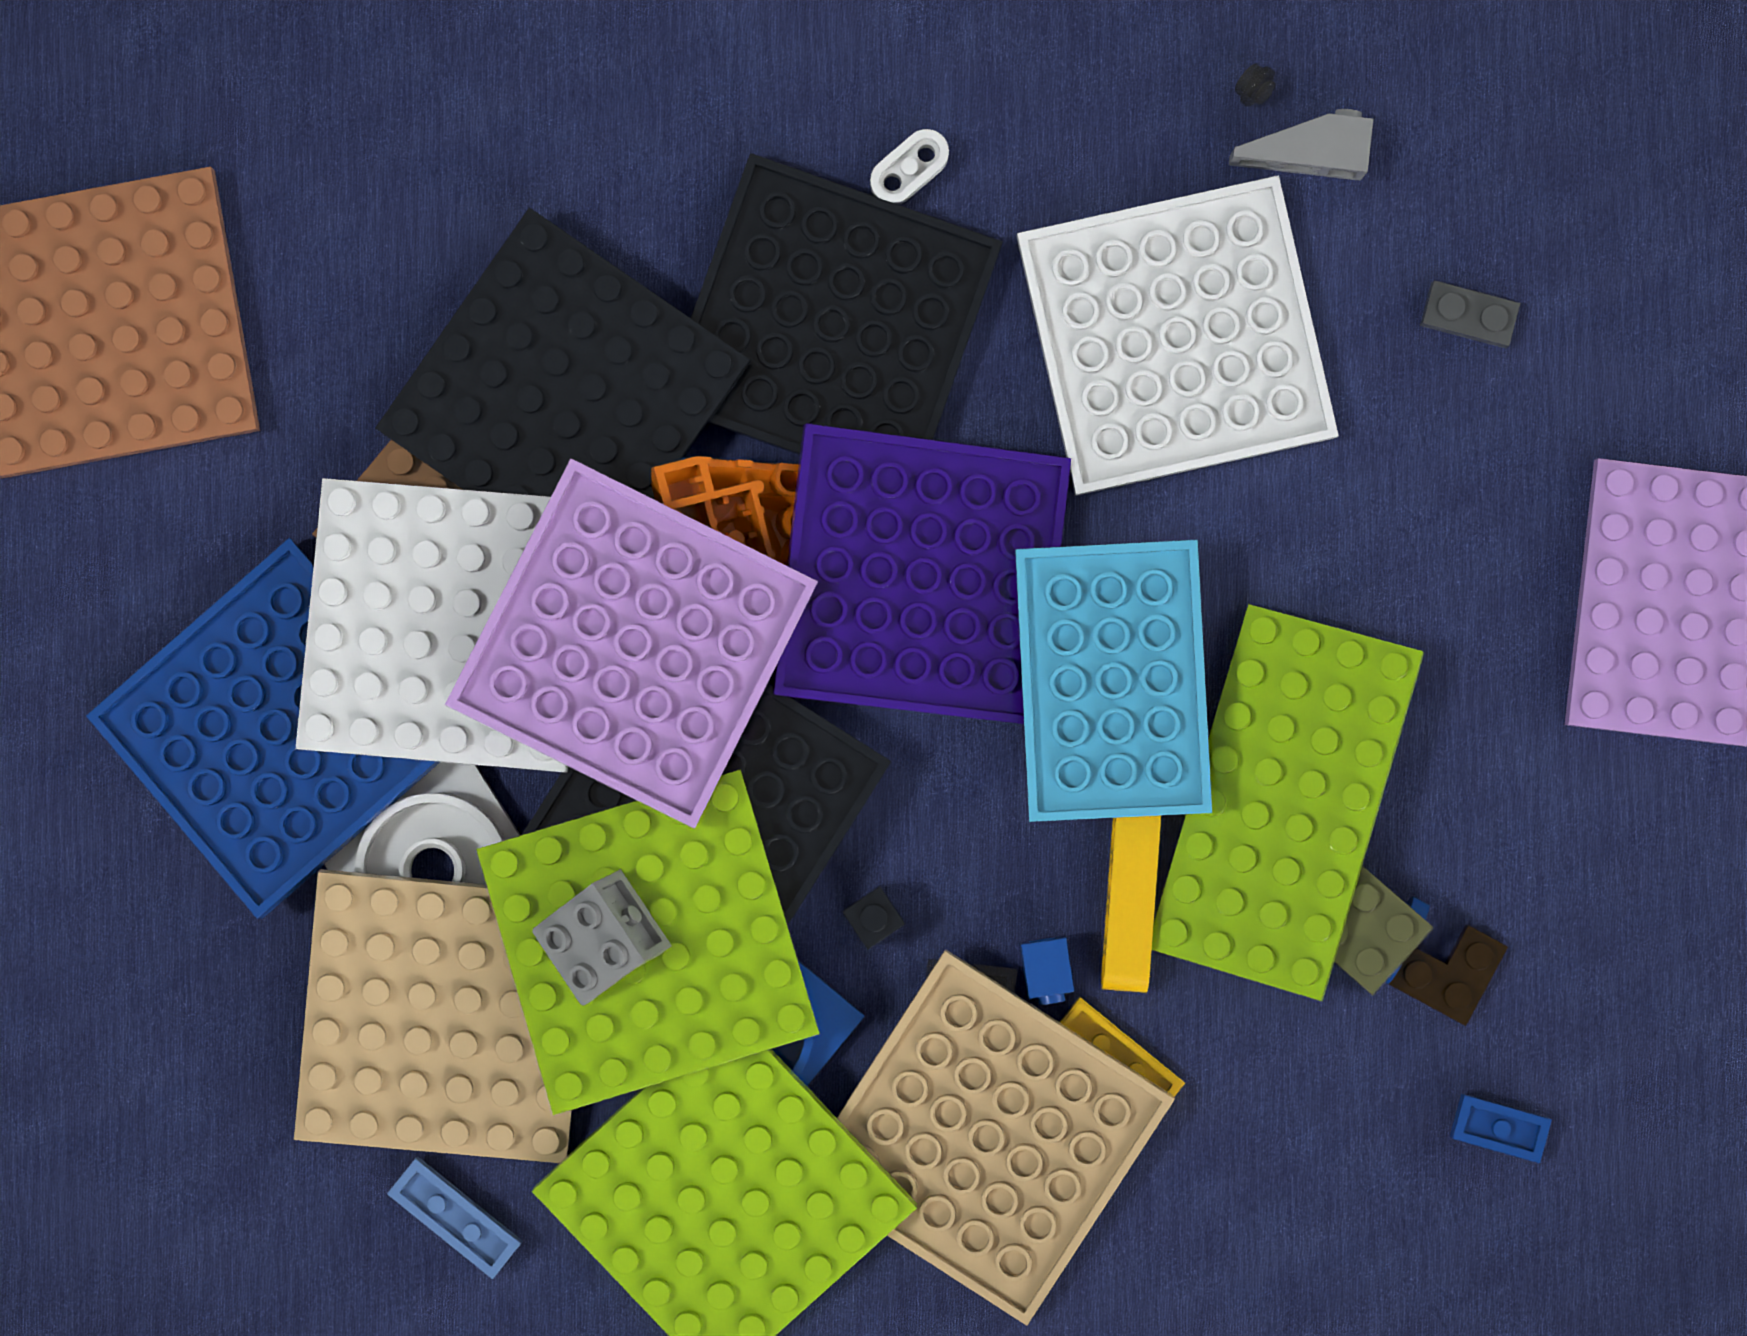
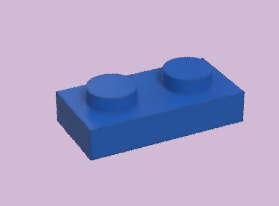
(1500, 1128)

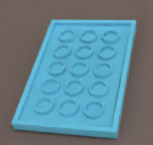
(1113, 681)

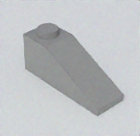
(1323, 146)

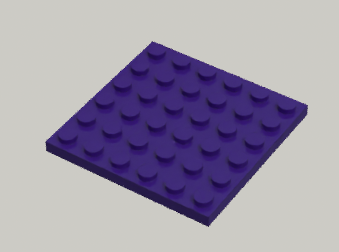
(915, 570)

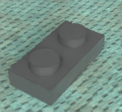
(1470, 314)

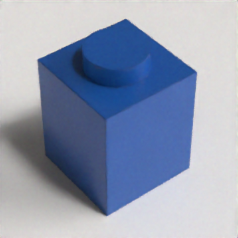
(1047, 969)

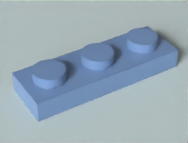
(454, 1217)

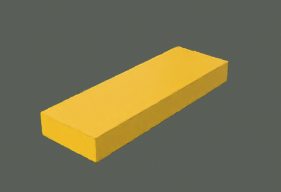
(1102, 1033)

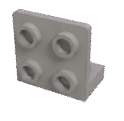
(600, 936)

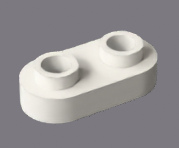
(907, 166)

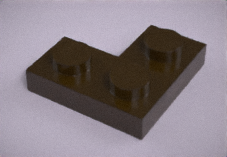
(1458, 983)

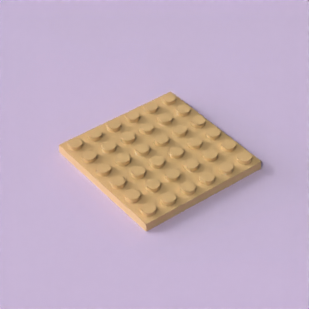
(418, 1026)
(998, 1133)

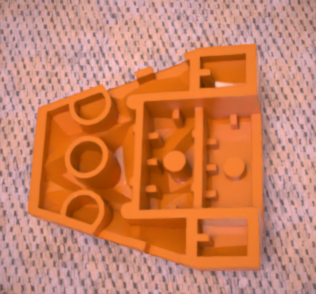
(733, 497)

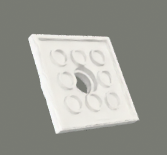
(445, 811)

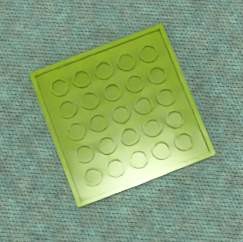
(707, 1000)
(725, 1198)

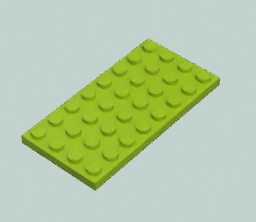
(1294, 801)

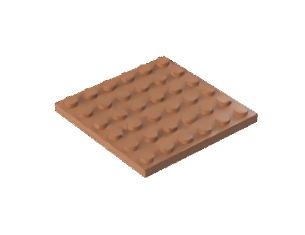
(118, 324)

